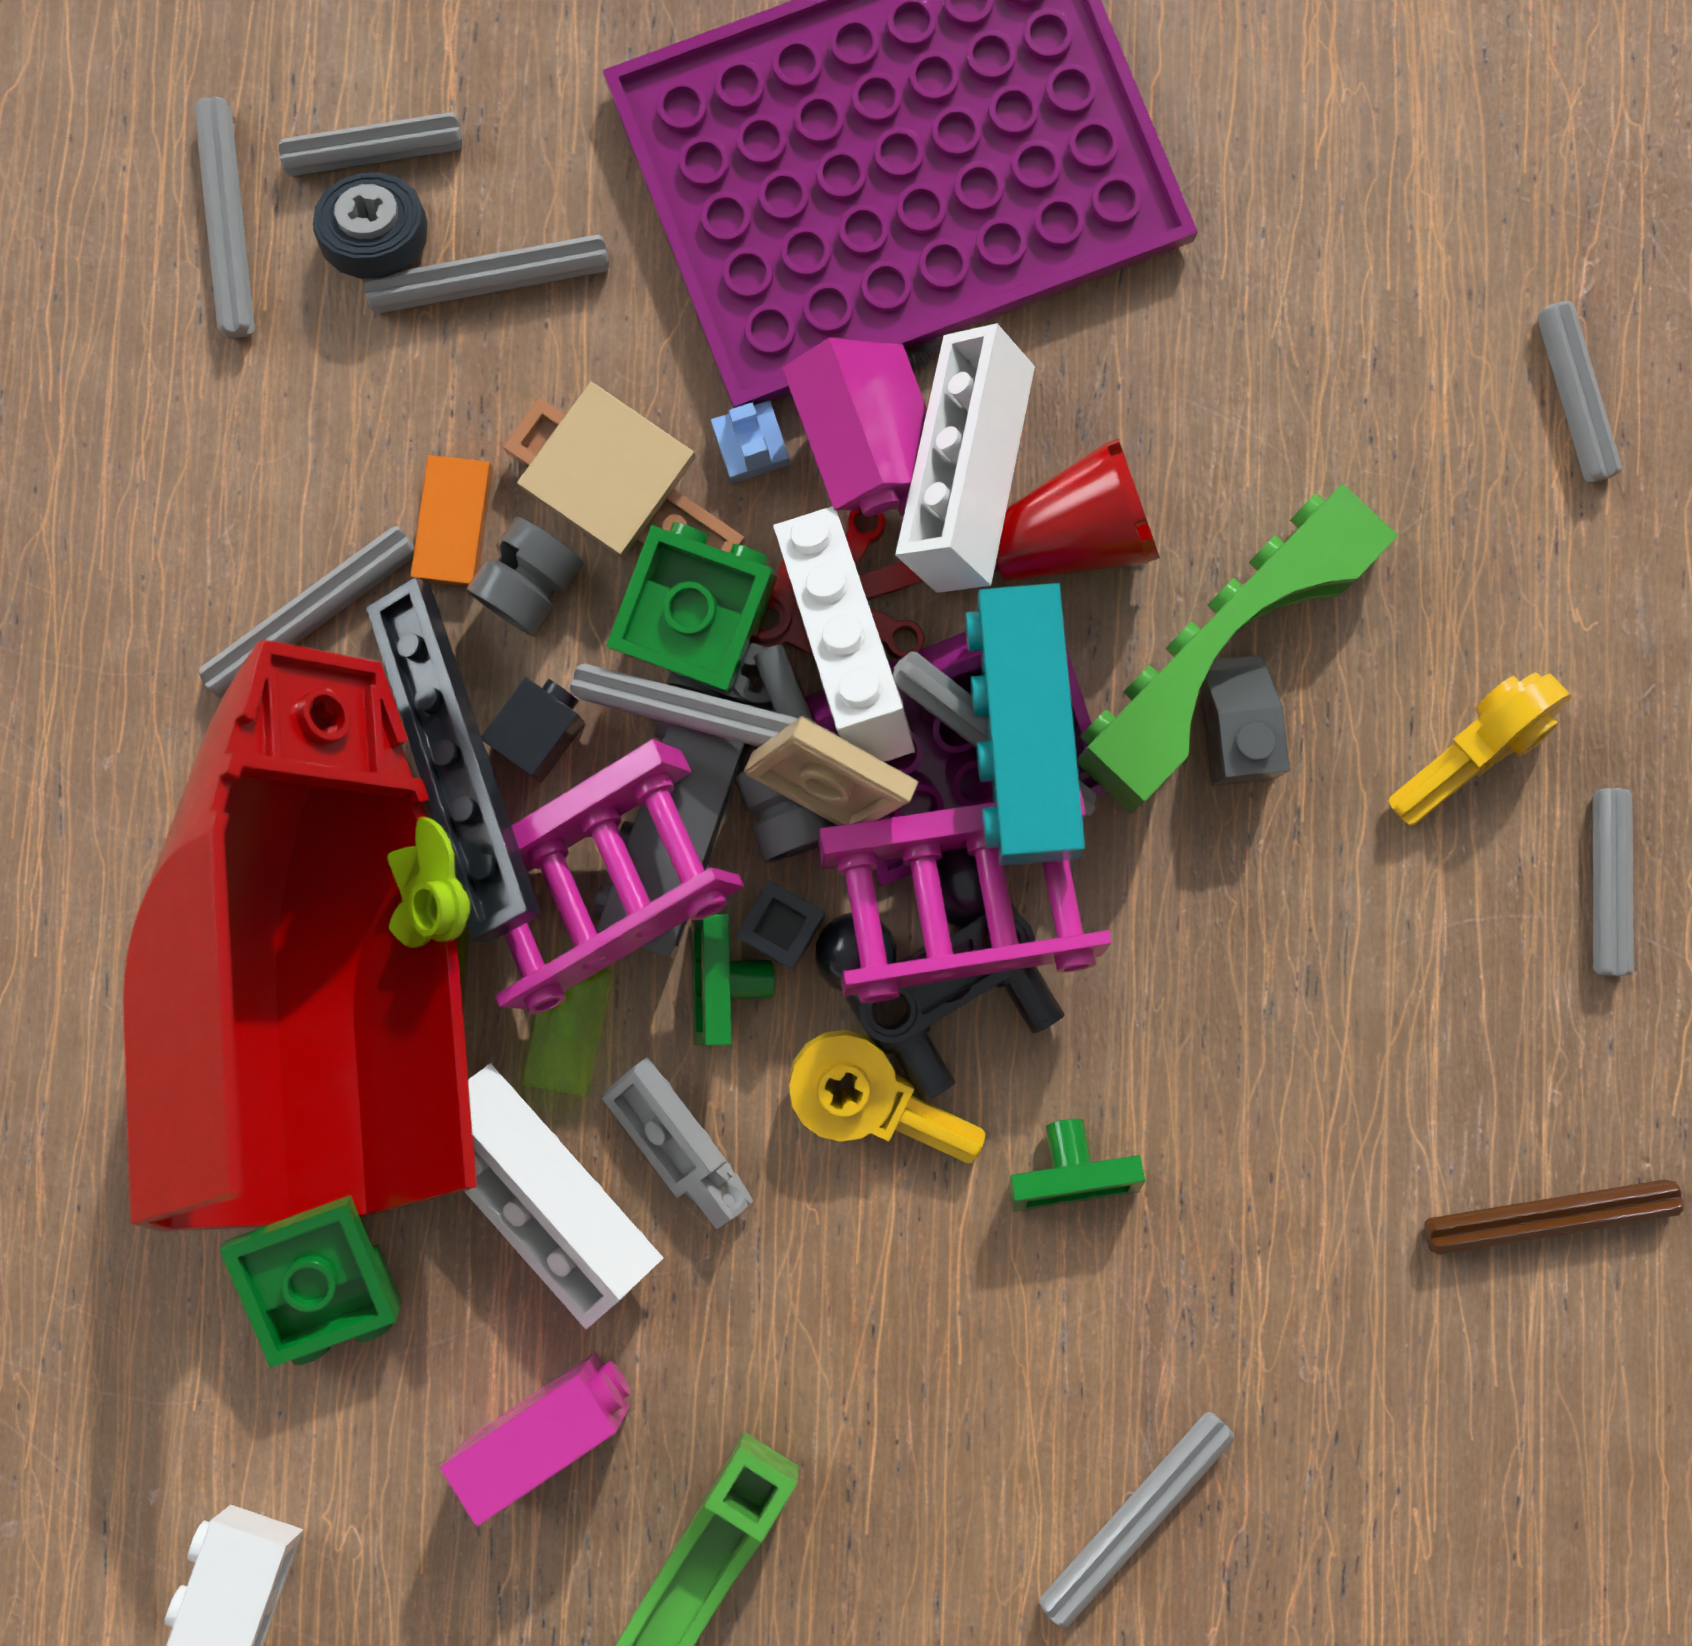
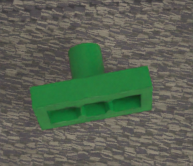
(719, 980)
(1073, 1173)

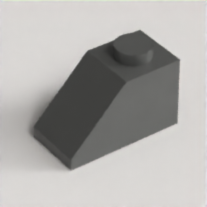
(1243, 722)

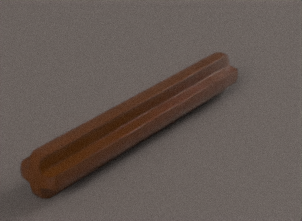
(1553, 1216)

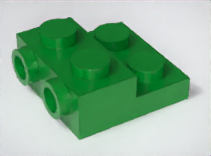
(693, 605)
(312, 1283)

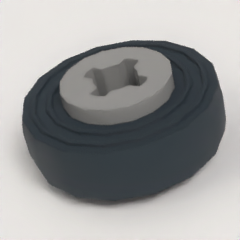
(370, 225)

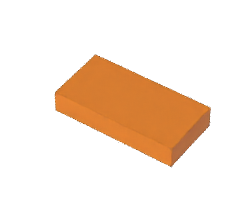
(451, 520)

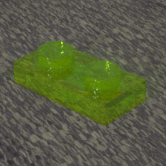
(568, 1038)

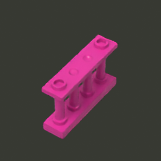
(595, 811)
(919, 843)

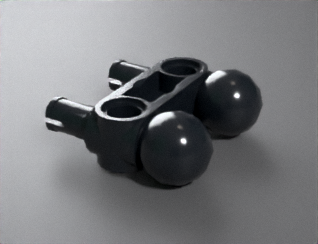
(932, 1001)

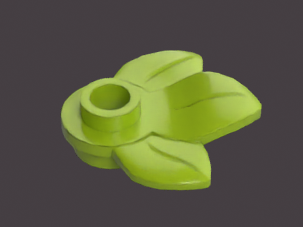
(431, 895)

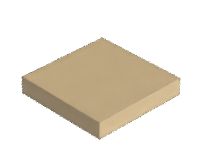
(606, 469)
(829, 775)

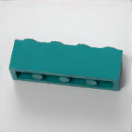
(1028, 725)

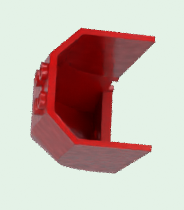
(265, 1002)

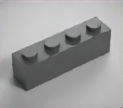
(702, 807)

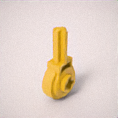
(1510, 720)
(878, 1103)

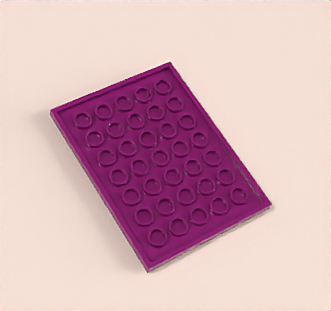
(892, 170)

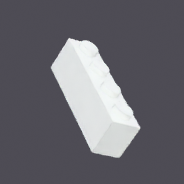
(966, 460)
(843, 635)
(551, 1204)
(234, 1581)

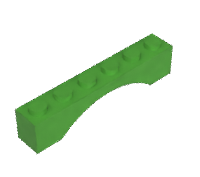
(1152, 733)
(713, 1546)

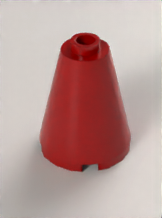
(1077, 521)

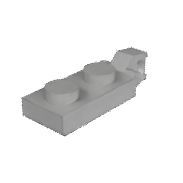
(676, 1143)

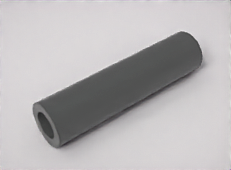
(782, 683)

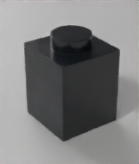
(535, 727)
(781, 925)

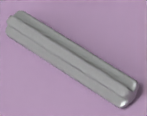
(371, 144)
(1579, 392)
(1613, 882)

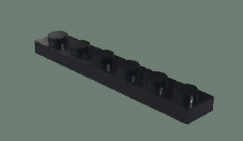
(452, 760)

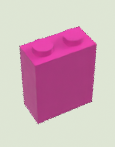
(860, 420)
(537, 1437)

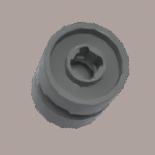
(525, 576)
(783, 825)

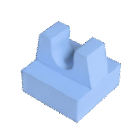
(750, 441)

